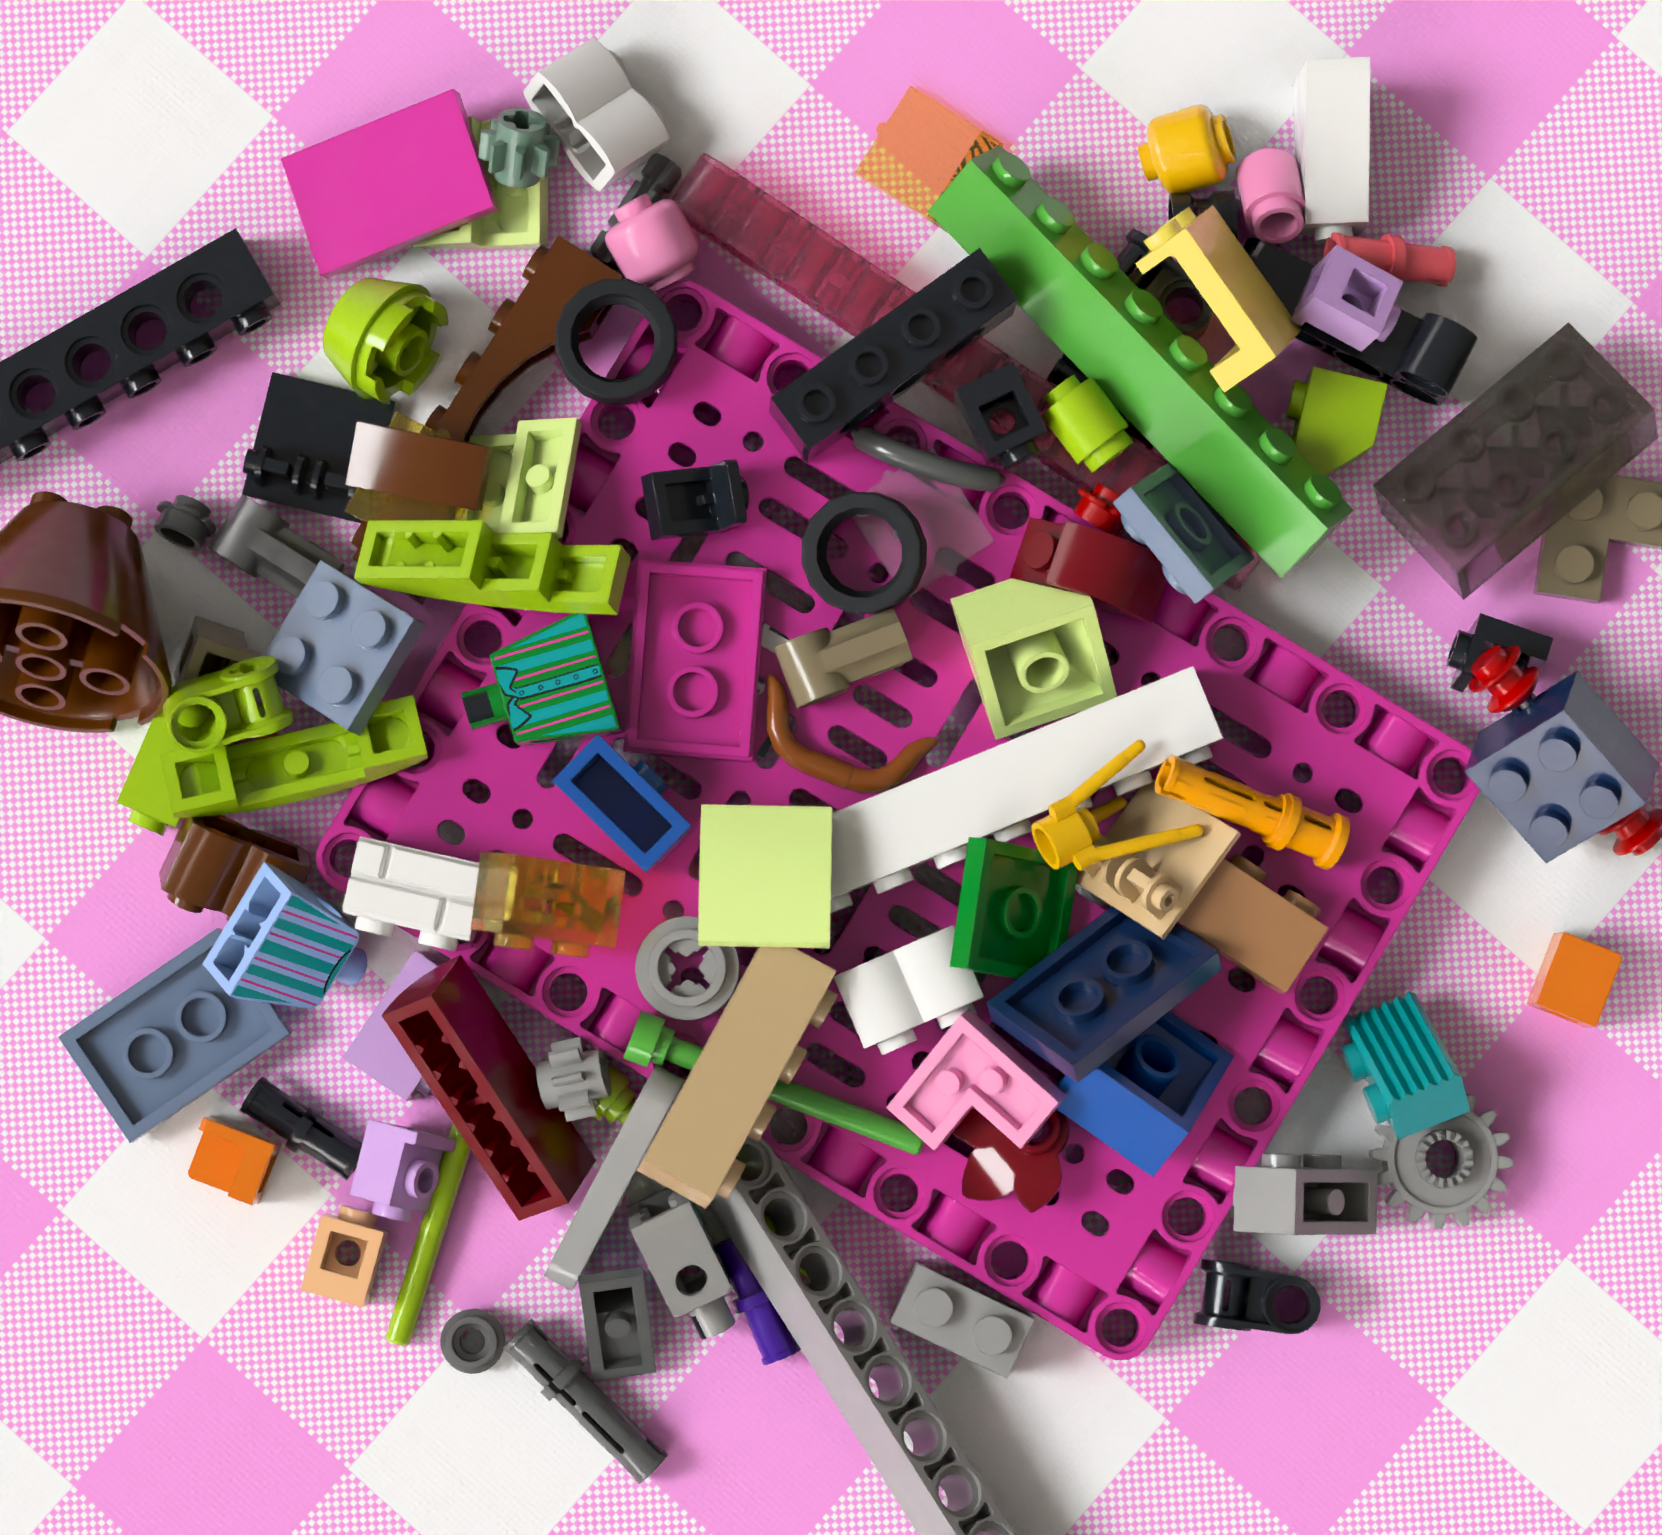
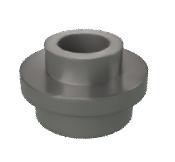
(455, 1353)

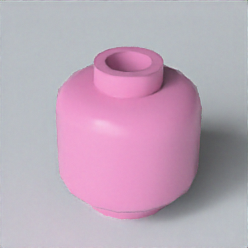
(652, 242)

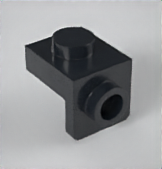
(695, 500)

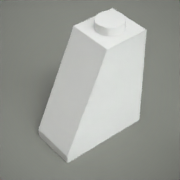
(1333, 144)

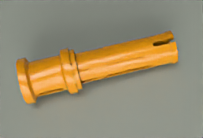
(1278, 819)

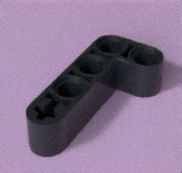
(1417, 356)

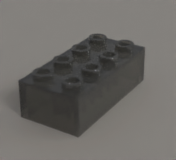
(1516, 460)

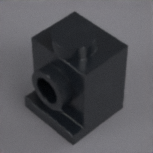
(1001, 392)

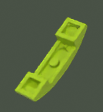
(294, 764)

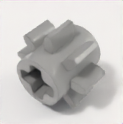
(573, 1079)

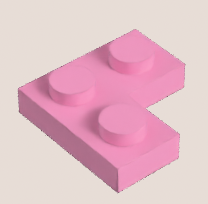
(978, 1071)

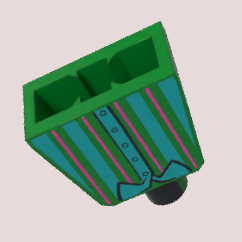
(547, 687)

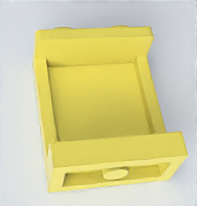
(1229, 286)

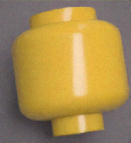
(1187, 149)

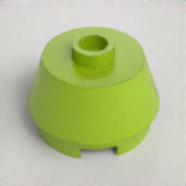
(384, 337)

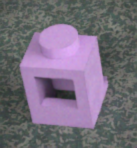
(1349, 299)
(398, 1168)

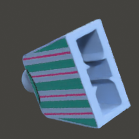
(285, 944)

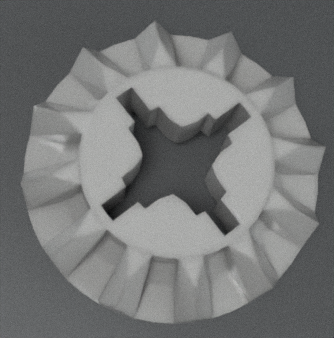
(687, 1000)

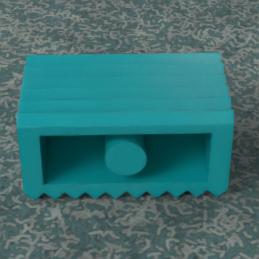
(1405, 1066)

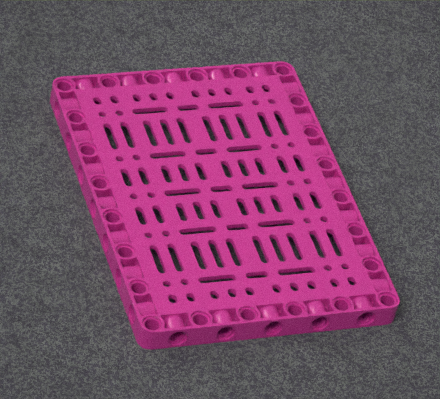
(1271, 691)

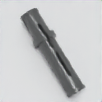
(584, 1401)

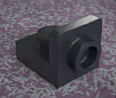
(1488, 633)

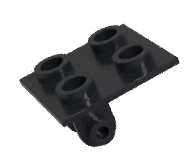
(307, 445)

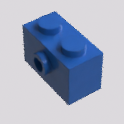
(624, 803)

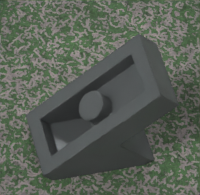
(617, 1324)

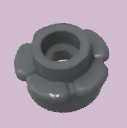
(184, 522)

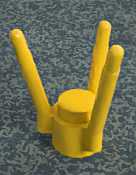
(1071, 831)

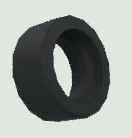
(597, 296)
(815, 552)

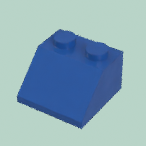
(1148, 1091)

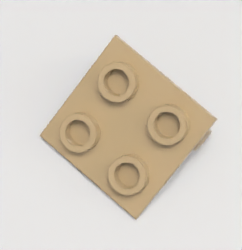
(1162, 881)

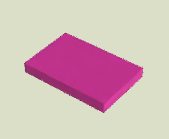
(389, 184)
(695, 660)

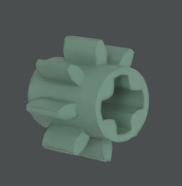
(519, 147)

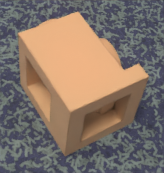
(328, 1274)

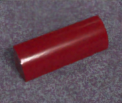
(489, 1089)

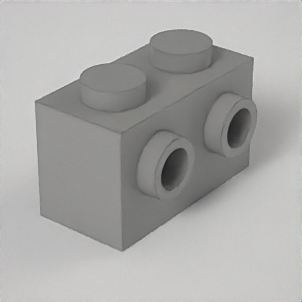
(1305, 1198)

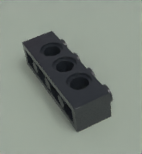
(893, 355)

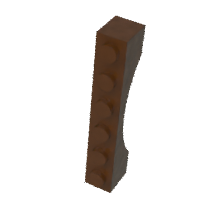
(521, 340)

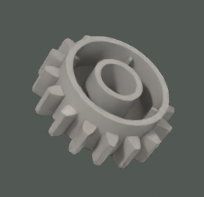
(1460, 1188)

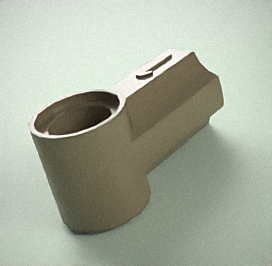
(829, 661)

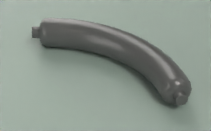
(924, 463)

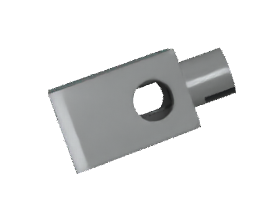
(673, 1237)

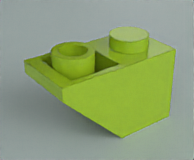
(1334, 418)

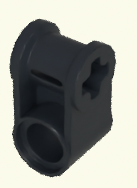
(1164, 282)
(1251, 1298)

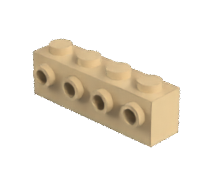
(737, 1072)

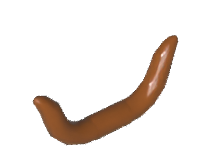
(829, 768)

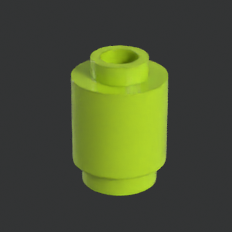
(1086, 422)

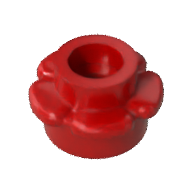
(1099, 509)

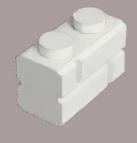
(413, 891)

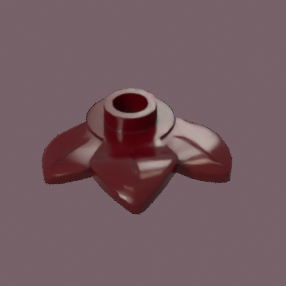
(1001, 1167)

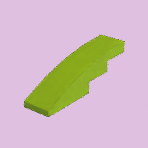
(492, 569)

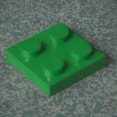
(1010, 909)

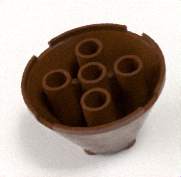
(77, 620)

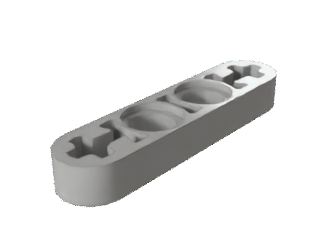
(614, 1177)

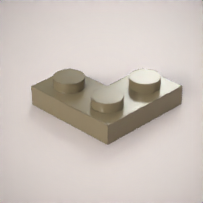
(1577, 545)

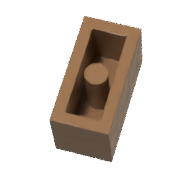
(1253, 924)

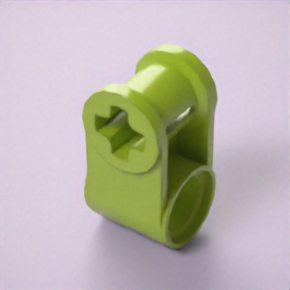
(232, 705)

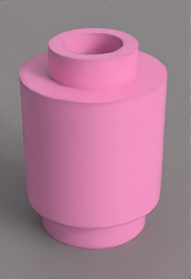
(1271, 194)

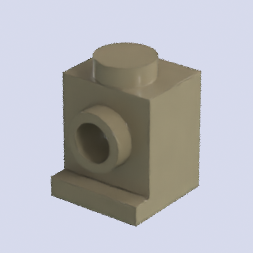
(210, 649)

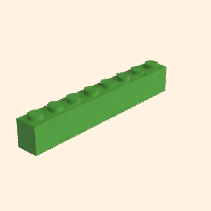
(1142, 360)

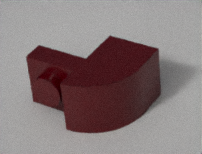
(1093, 563)

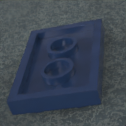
(1101, 991)

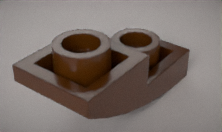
(419, 466)

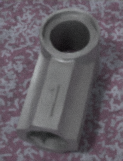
(264, 546)

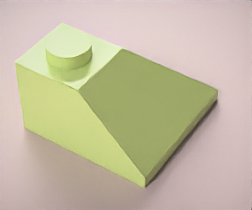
(1033, 653)

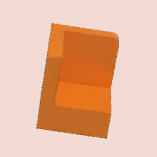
(1574, 979)
(233, 1160)

